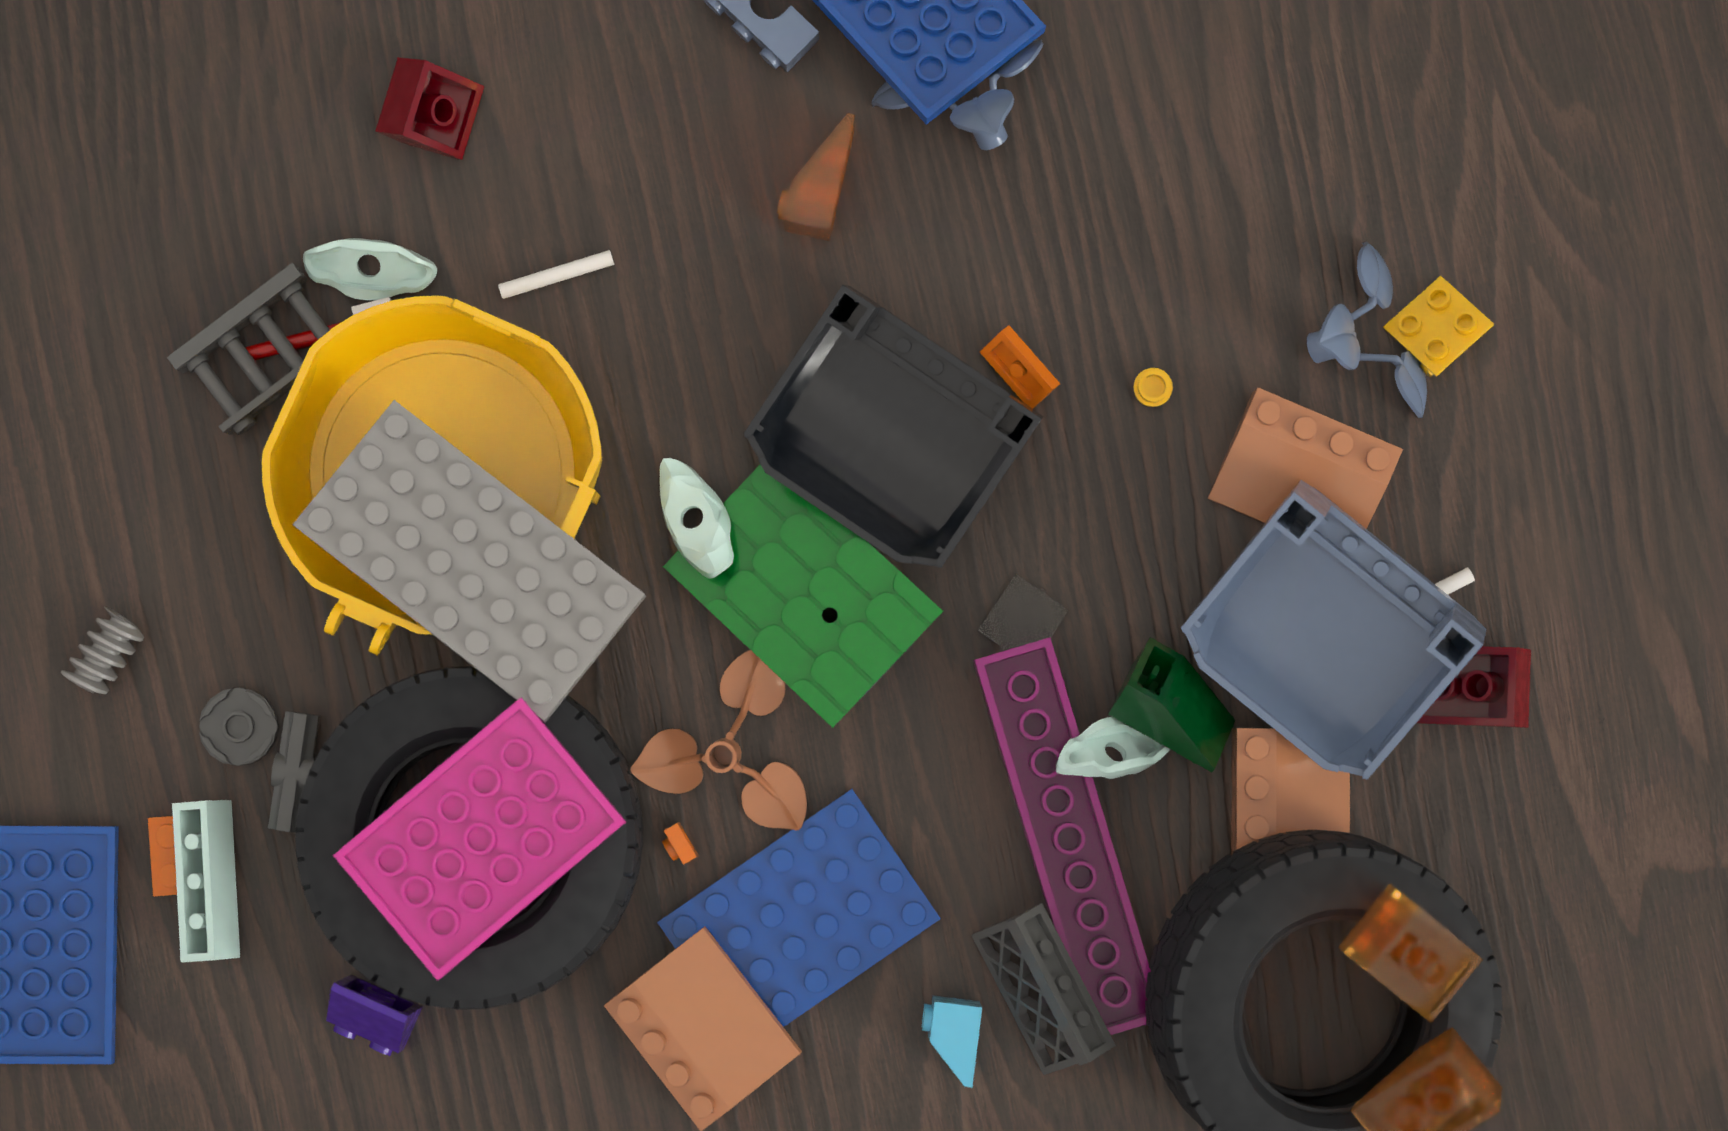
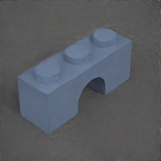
(781, 39)

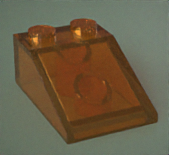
(816, 189)
(1410, 953)
(1433, 1090)

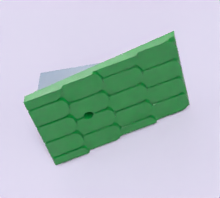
(784, 576)

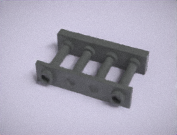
(225, 334)

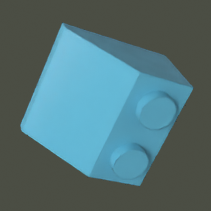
(954, 1033)

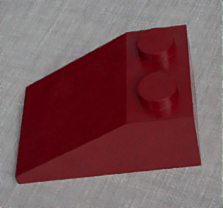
(1487, 691)

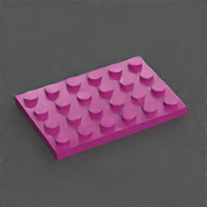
(479, 838)

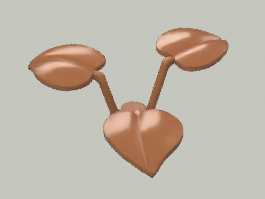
(672, 761)

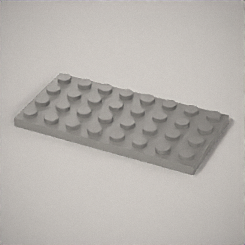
(469, 560)

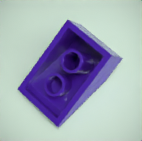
(371, 1013)

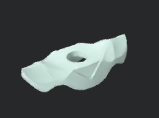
(338, 267)
(709, 544)
(1088, 757)

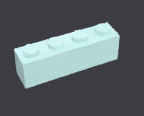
(206, 880)

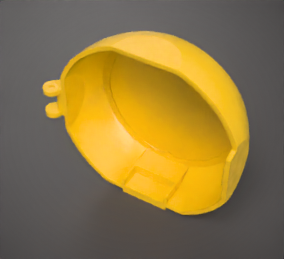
(467, 377)

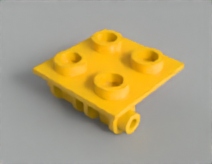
(1438, 326)

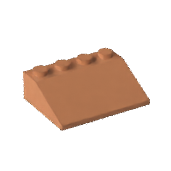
(1290, 443)
(1282, 789)
(702, 1028)

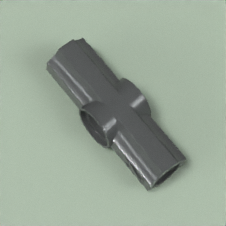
(292, 768)

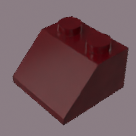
(429, 107)

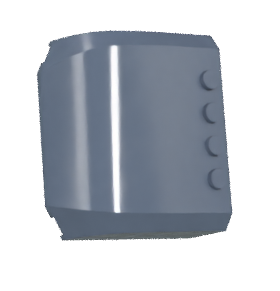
(1330, 635)

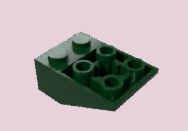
(1173, 706)

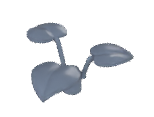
(984, 113)
(1339, 340)

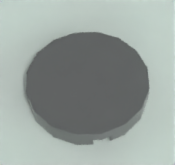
(238, 726)

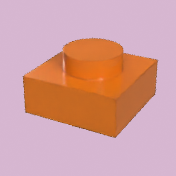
(678, 844)

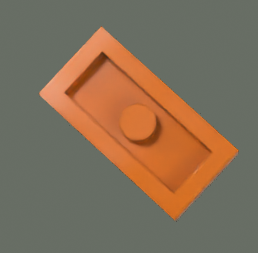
(1019, 367)
(162, 855)

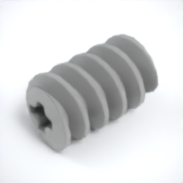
(104, 653)

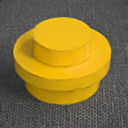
(1152, 387)

